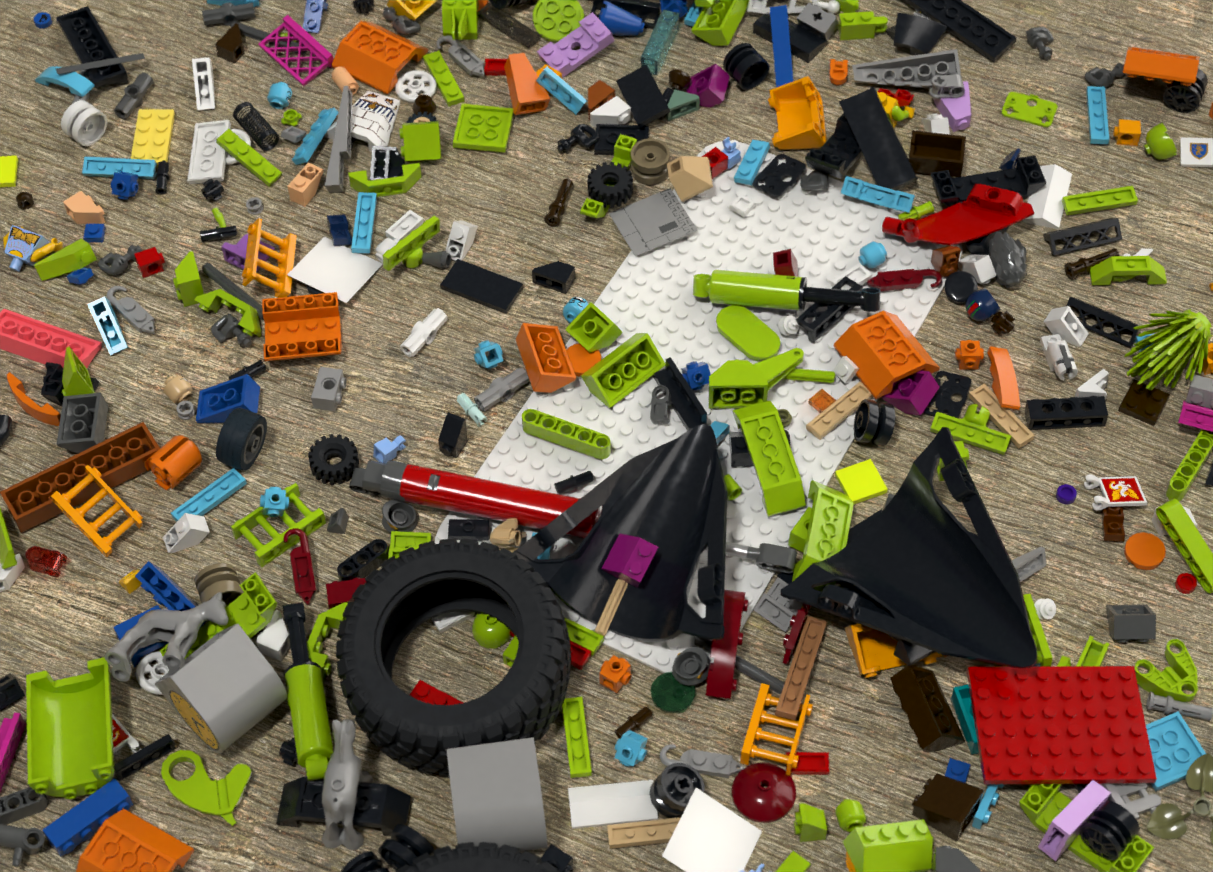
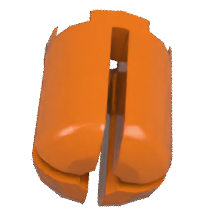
(174, 461)

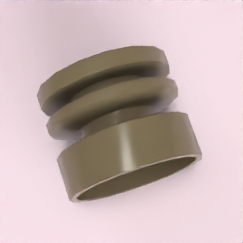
(218, 578)

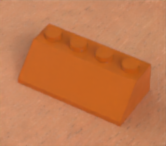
(544, 357)

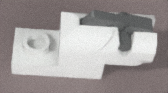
(1058, 356)

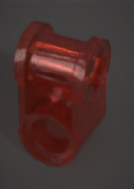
(48, 562)

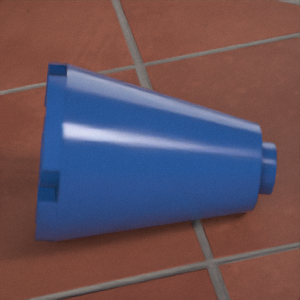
(620, 21)

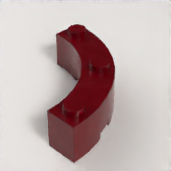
(724, 651)

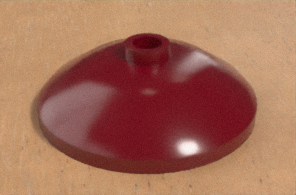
(761, 803)

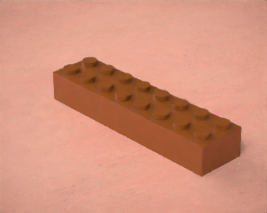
(114, 458)

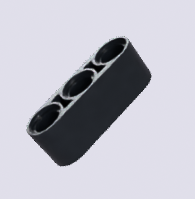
(366, 554)

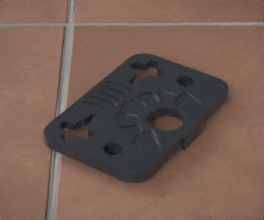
(774, 173)
(949, 388)

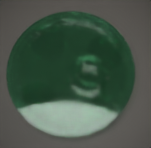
(670, 694)

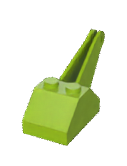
(460, 19)
(747, 384)

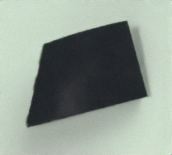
(917, 33)
(53, 383)

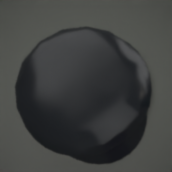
(960, 286)

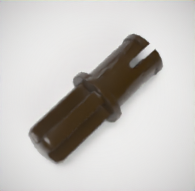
(634, 723)

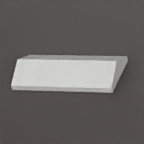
(1048, 200)
(611, 804)

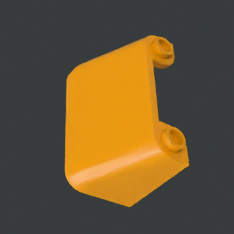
(798, 116)
(875, 650)

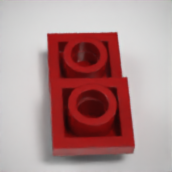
(902, 96)

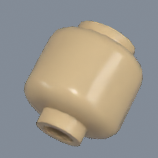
(177, 389)

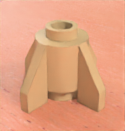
(507, 536)

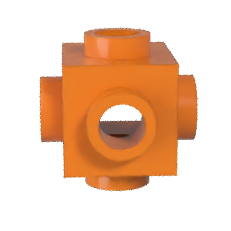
(969, 355)
(615, 673)

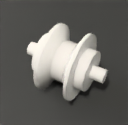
(788, 325)
(1045, 608)

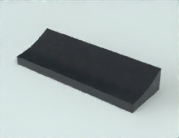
(91, 45)
(878, 140)

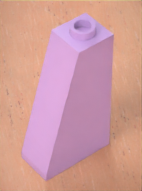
(1068, 822)

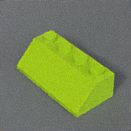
(720, 21)
(623, 369)
(891, 847)

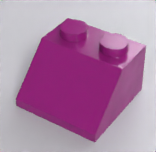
(709, 85)
(913, 393)
(629, 558)

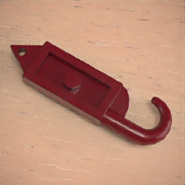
(903, 279)
(301, 566)
(791, 640)

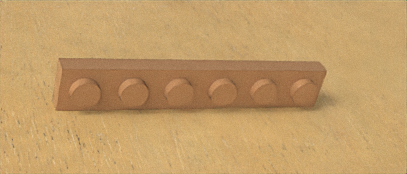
(801, 668)

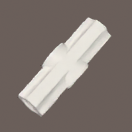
(423, 332)

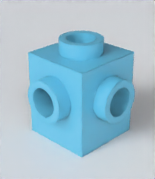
(494, 354)
(273, 508)
(631, 748)

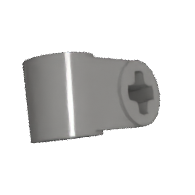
(948, 85)

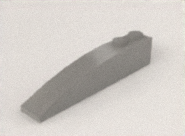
(910, 70)

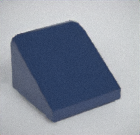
(1010, 160)

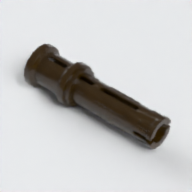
(557, 209)
(1083, 265)

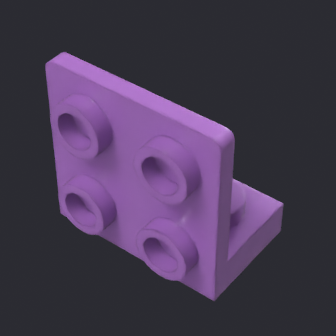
(237, 253)

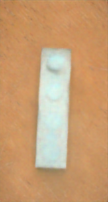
(660, 41)

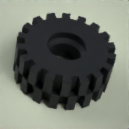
(613, 194)
(331, 448)

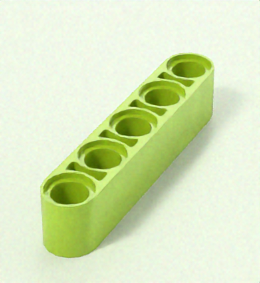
(566, 434)
(1190, 465)
(1188, 541)

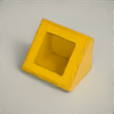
(130, 582)

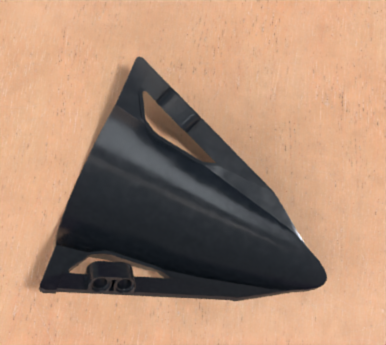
(669, 499)
(930, 572)

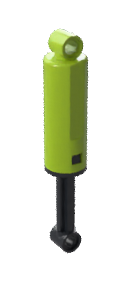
(776, 291)
(306, 699)

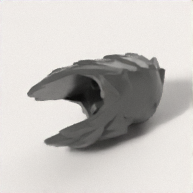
(1008, 259)

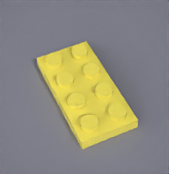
(153, 134)

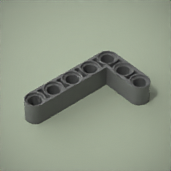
(26, 807)

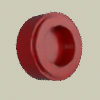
(1185, 583)

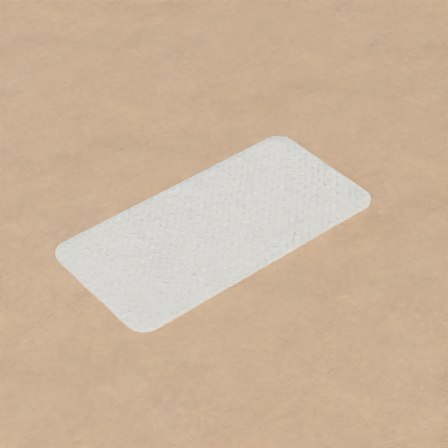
(656, 297)

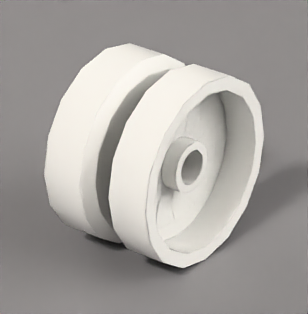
(84, 123)

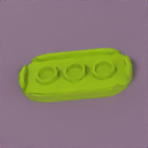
(748, 333)

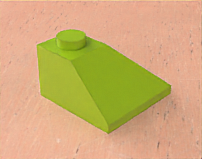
(75, 376)

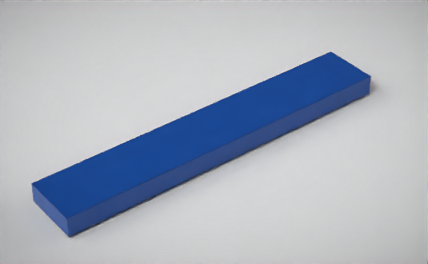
(781, 45)

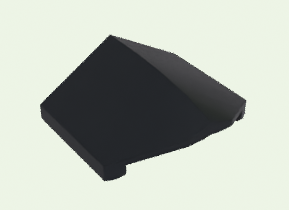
(385, 163)

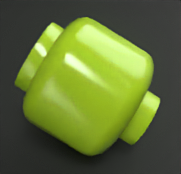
(850, 815)

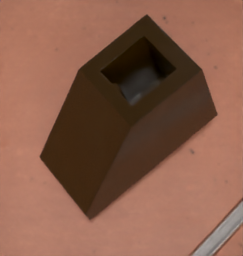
(230, 45)

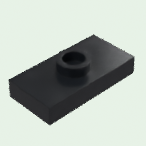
(468, 529)

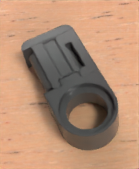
(660, 406)

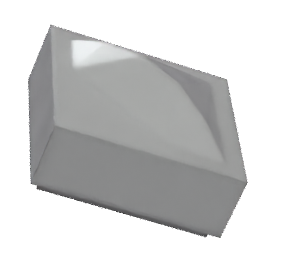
(293, 134)

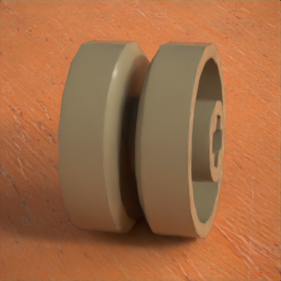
(650, 161)

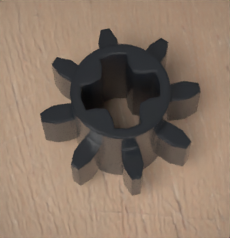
(363, 6)
(212, 190)
(288, 752)

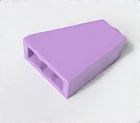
(956, 109)

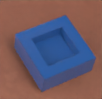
(94, 232)
(80, 276)
(957, 770)

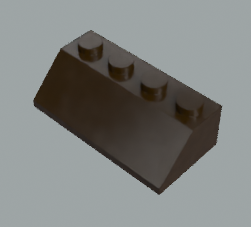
(926, 709)

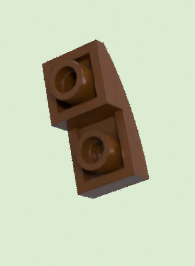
(1113, 524)

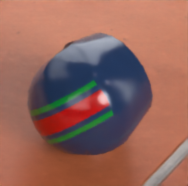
(981, 305)

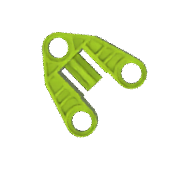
(1173, 679)

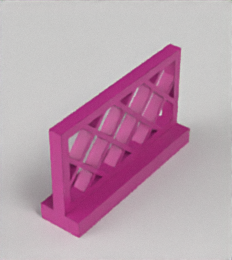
(305, 39)
(1196, 416)

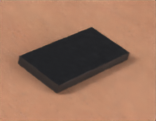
(643, 96)
(481, 286)

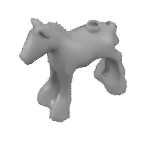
(165, 625)
(340, 788)

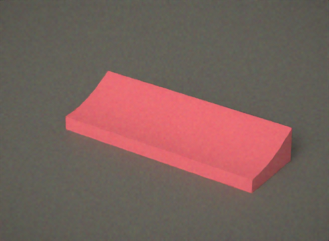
(43, 341)

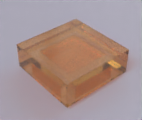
(821, 400)

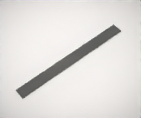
(100, 63)

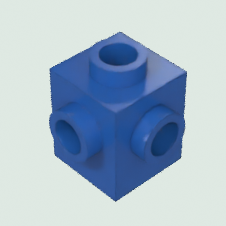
(677, 6)
(124, 184)
(696, 374)

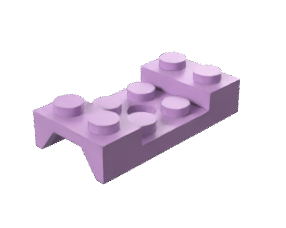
(590, 36)

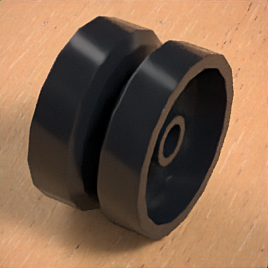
(874, 422)
(674, 788)
(404, 847)

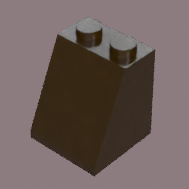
(947, 805)

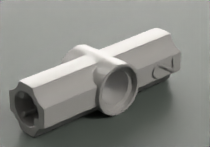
(501, 389)

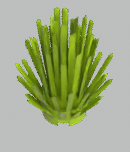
(1184, 334)

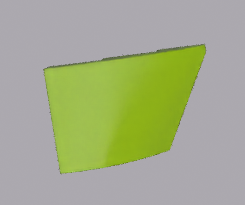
(403, 540)

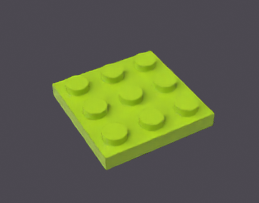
(483, 128)

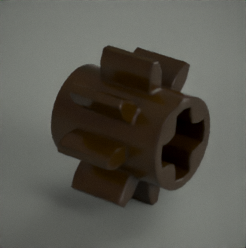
(1002, 322)

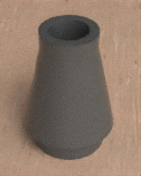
(438, 259)

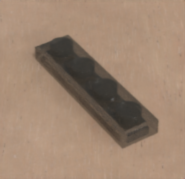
(509, 25)

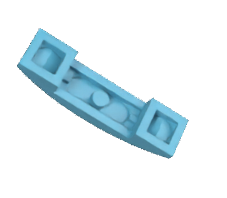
(75, 82)
(877, 195)

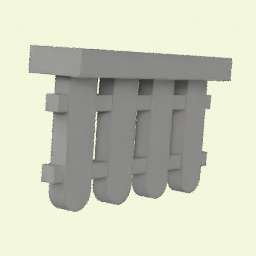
(1120, 792)

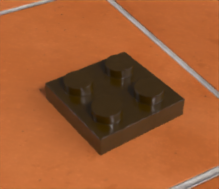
(1144, 403)

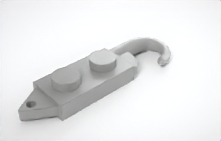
(463, 56)
(132, 311)
(704, 762)

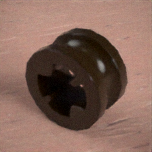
(28, 203)

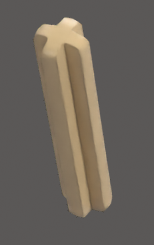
(611, 607)

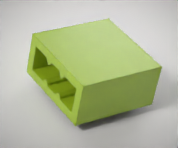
(420, 141)

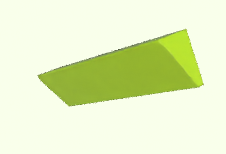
(7, 554)

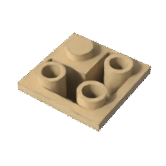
(690, 176)

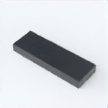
(144, 757)

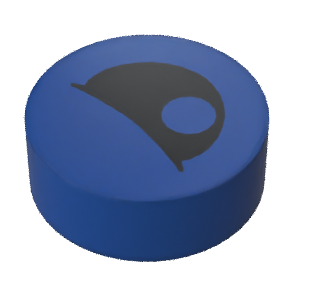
(42, 20)

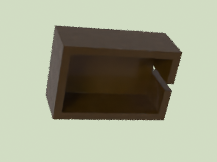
(937, 152)

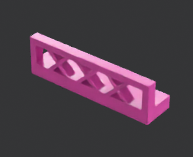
(10, 736)

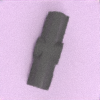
(228, 13)
(133, 96)

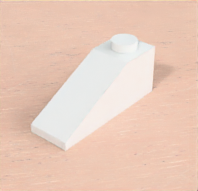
(204, 83)

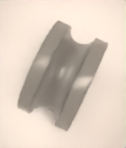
(253, 202)
(188, 414)

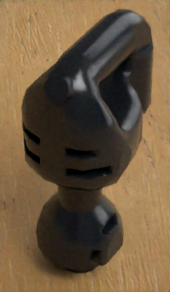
(578, 135)

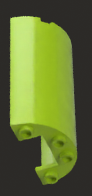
(70, 732)

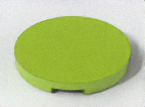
(556, 18)

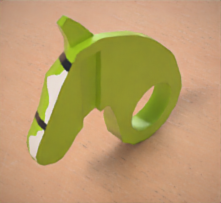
(201, 793)

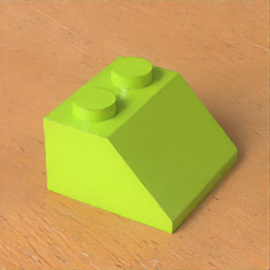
(188, 281)
(593, 329)

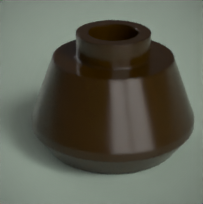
(679, 79)
(424, 104)

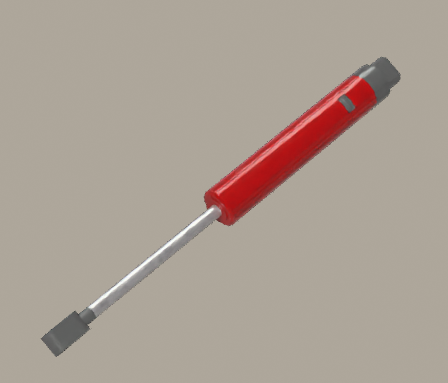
(506, 501)

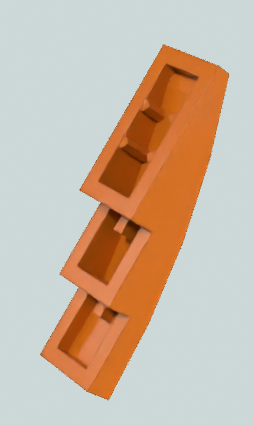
(1004, 377)

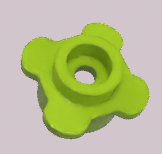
(291, 117)

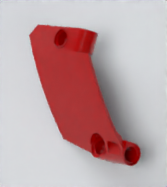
(983, 213)

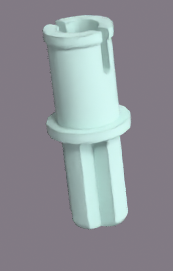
(471, 409)

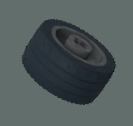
(241, 439)

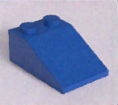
(220, 400)

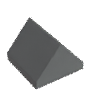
(338, 522)

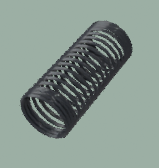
(264, 134)

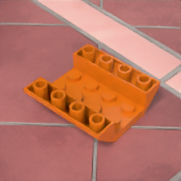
(376, 55)
(1161, 65)
(302, 326)
(883, 352)
(132, 845)

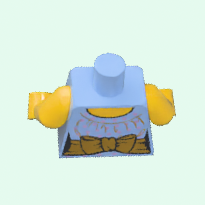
(27, 247)

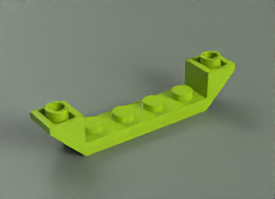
(622, 155)

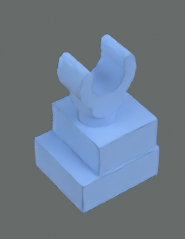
(732, 152)
(387, 450)

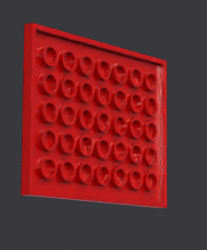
(1060, 725)

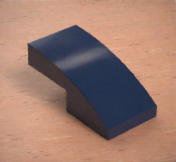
(339, 230)

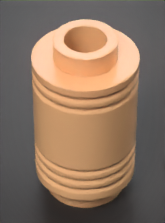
(343, 78)

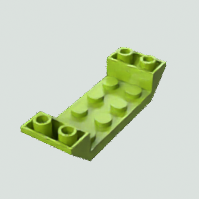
(771, 457)
(827, 527)
(250, 610)
(1045, 802)

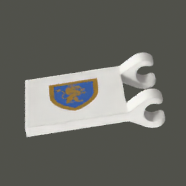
(1196, 152)

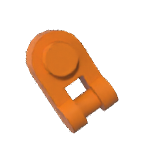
(838, 71)

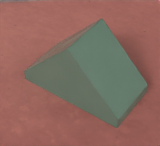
(682, 104)

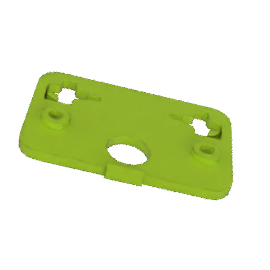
(1028, 113)

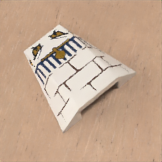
(371, 119)

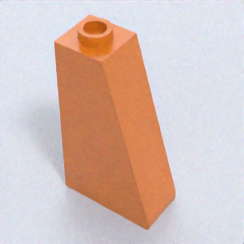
(524, 90)

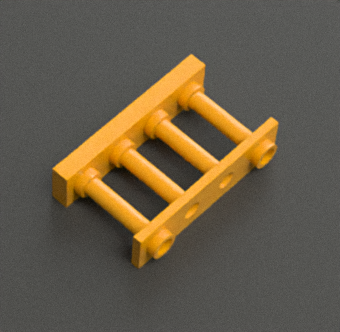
(284, 258)
(77, 515)
(754, 733)

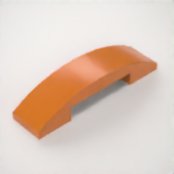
(44, 414)

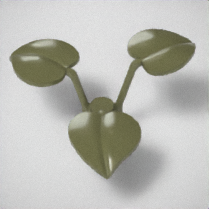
(1167, 819)

